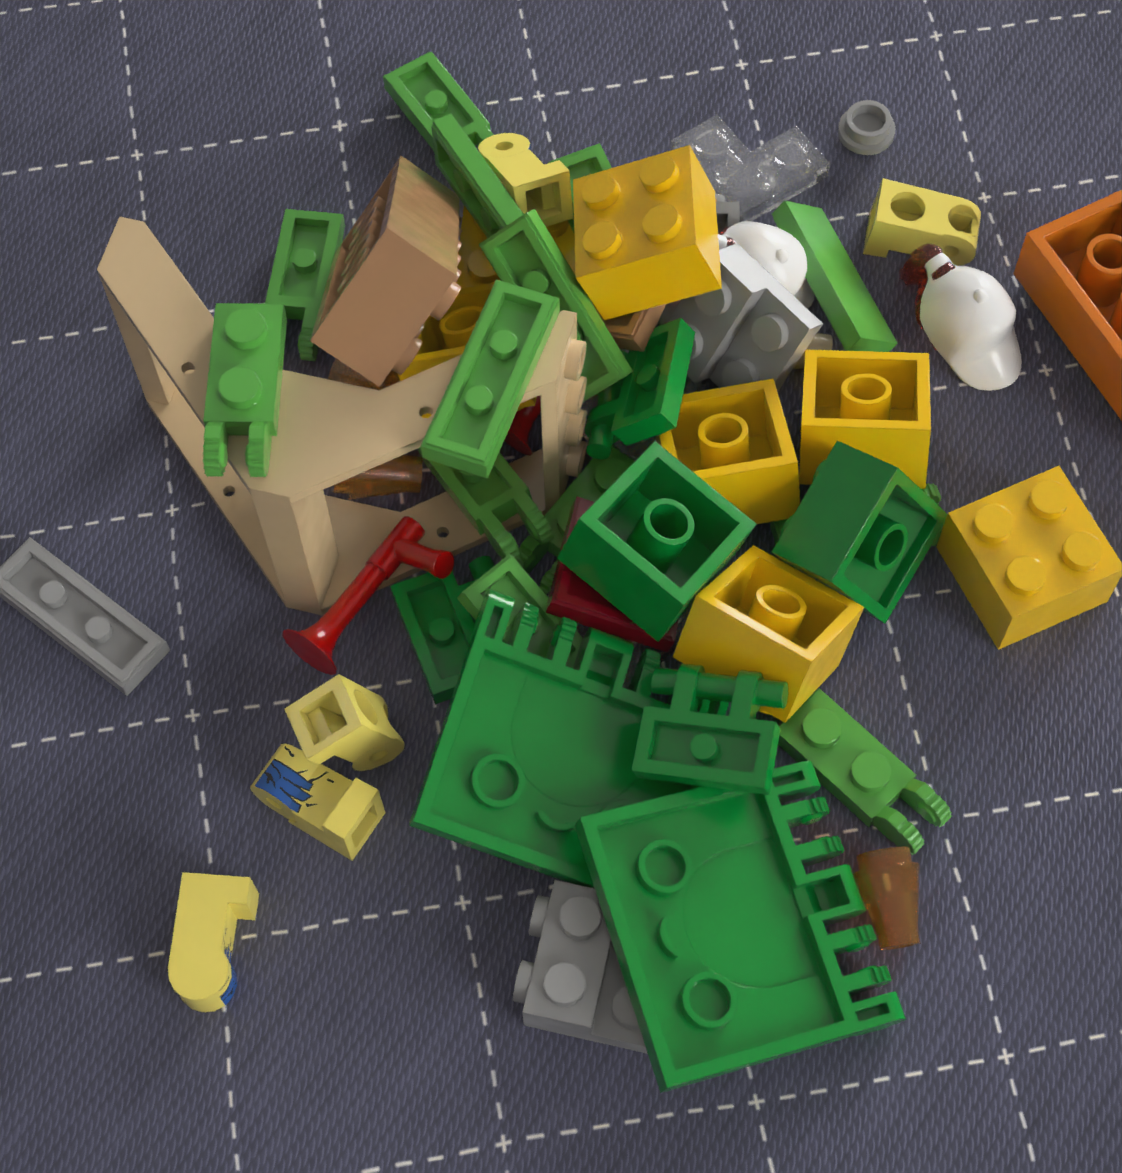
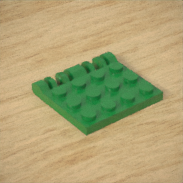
(539, 742)
(728, 928)

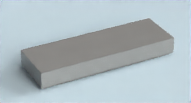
(80, 616)

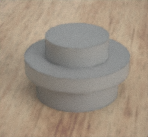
(866, 128)

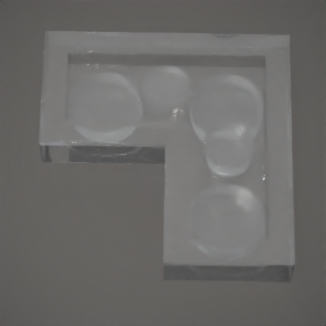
(759, 177)

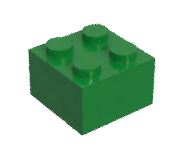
(655, 540)

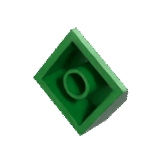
(861, 529)

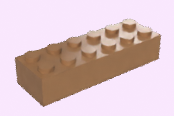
(391, 274)

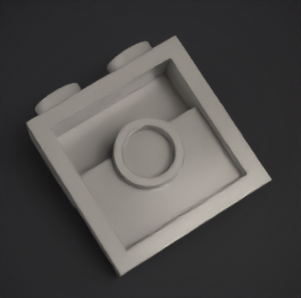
(747, 327)
(576, 973)

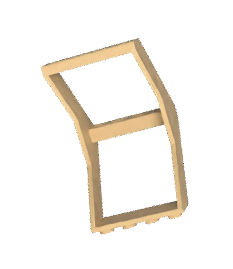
(325, 434)

